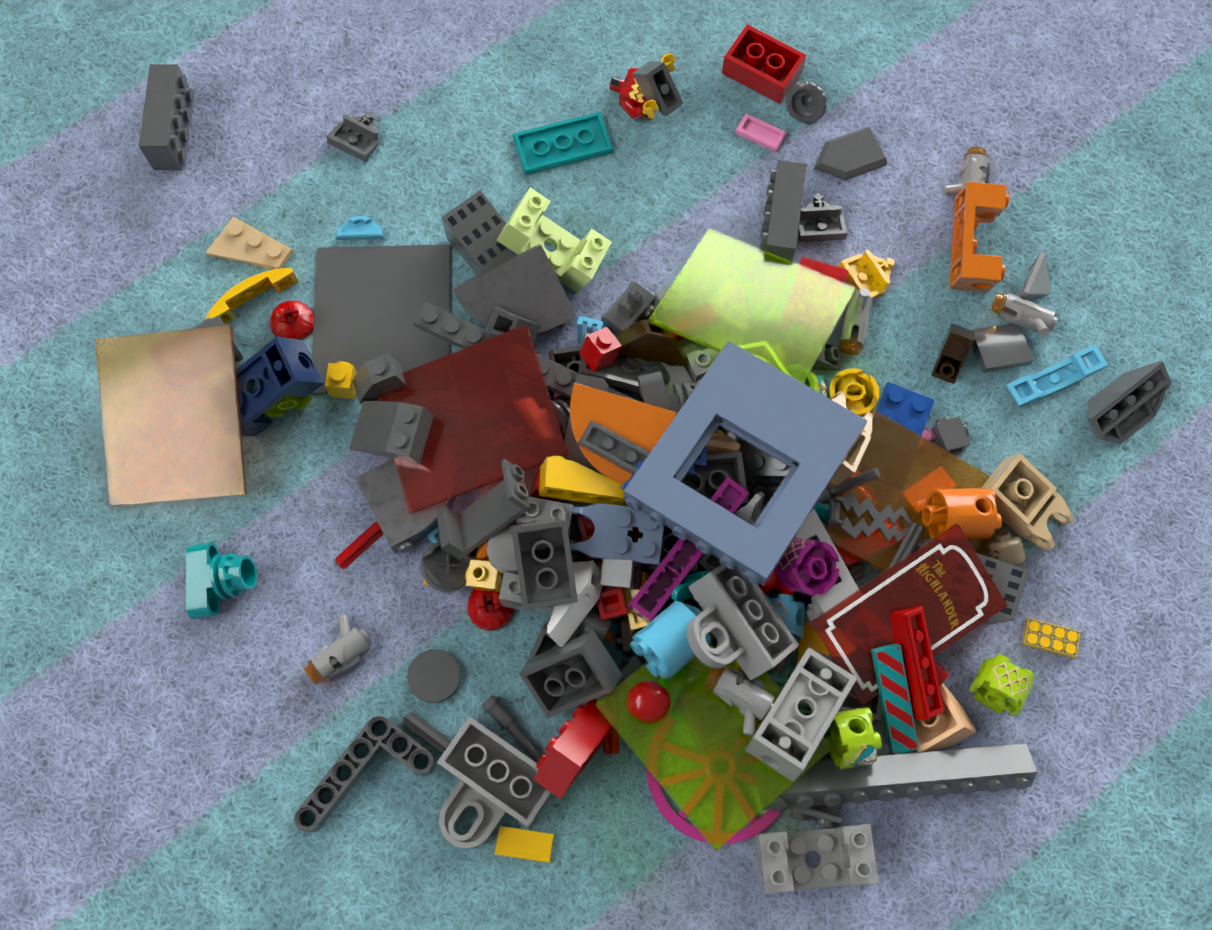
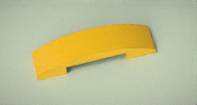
(249, 288)

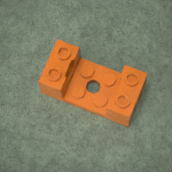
(975, 205)

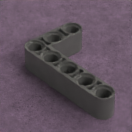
(358, 767)

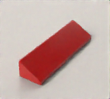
(912, 634)

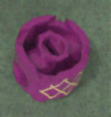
(808, 567)

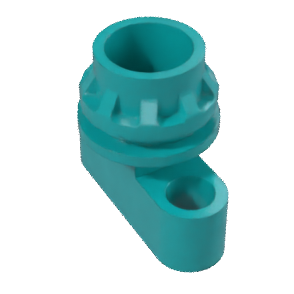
(215, 577)

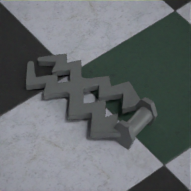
(849, 502)

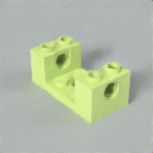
(572, 260)

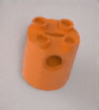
(969, 507)

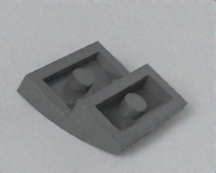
(1001, 347)

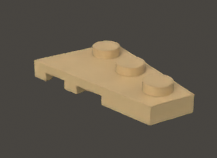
(248, 245)

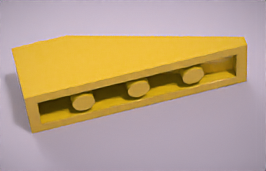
(577, 483)

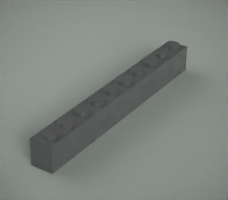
(912, 777)

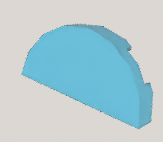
(359, 229)

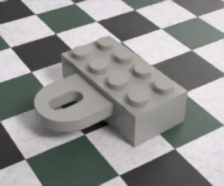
(740, 620)
(492, 780)

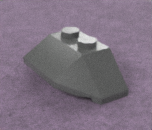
(1128, 402)

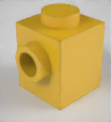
(340, 380)
(483, 576)

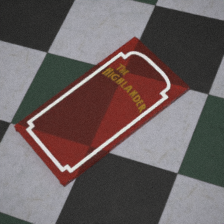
(939, 576)

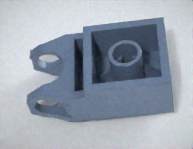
(612, 533)

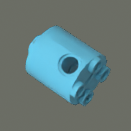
(666, 641)

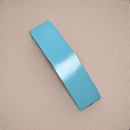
(1057, 377)

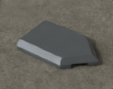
(851, 154)

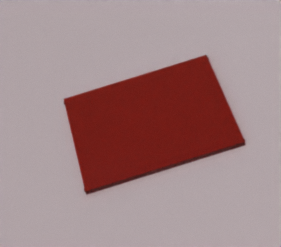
(485, 409)

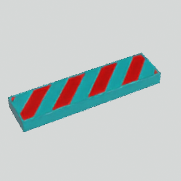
(895, 699)

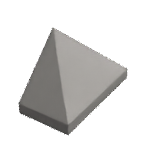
(1037, 281)

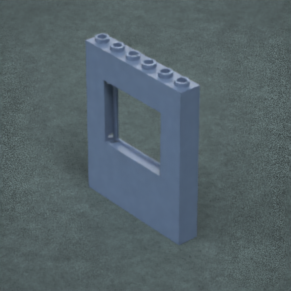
(774, 416)

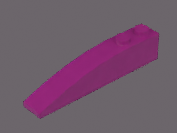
(680, 560)

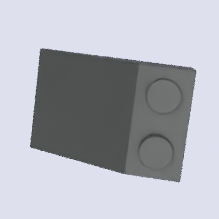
(392, 430)
(544, 563)

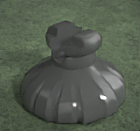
(802, 106)

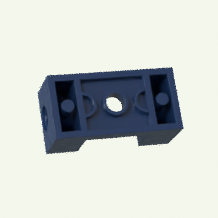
(280, 370)

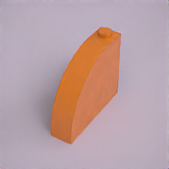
(629, 418)

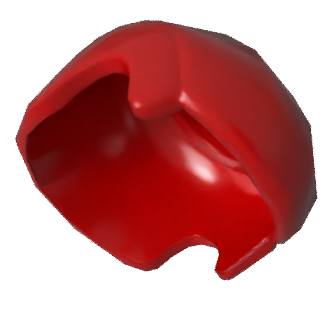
(648, 702)

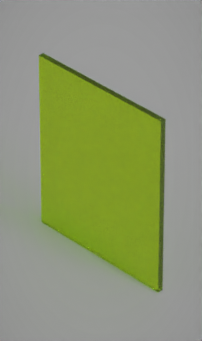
(754, 302)
(701, 750)

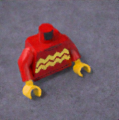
(630, 95)

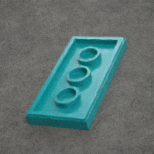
(562, 143)

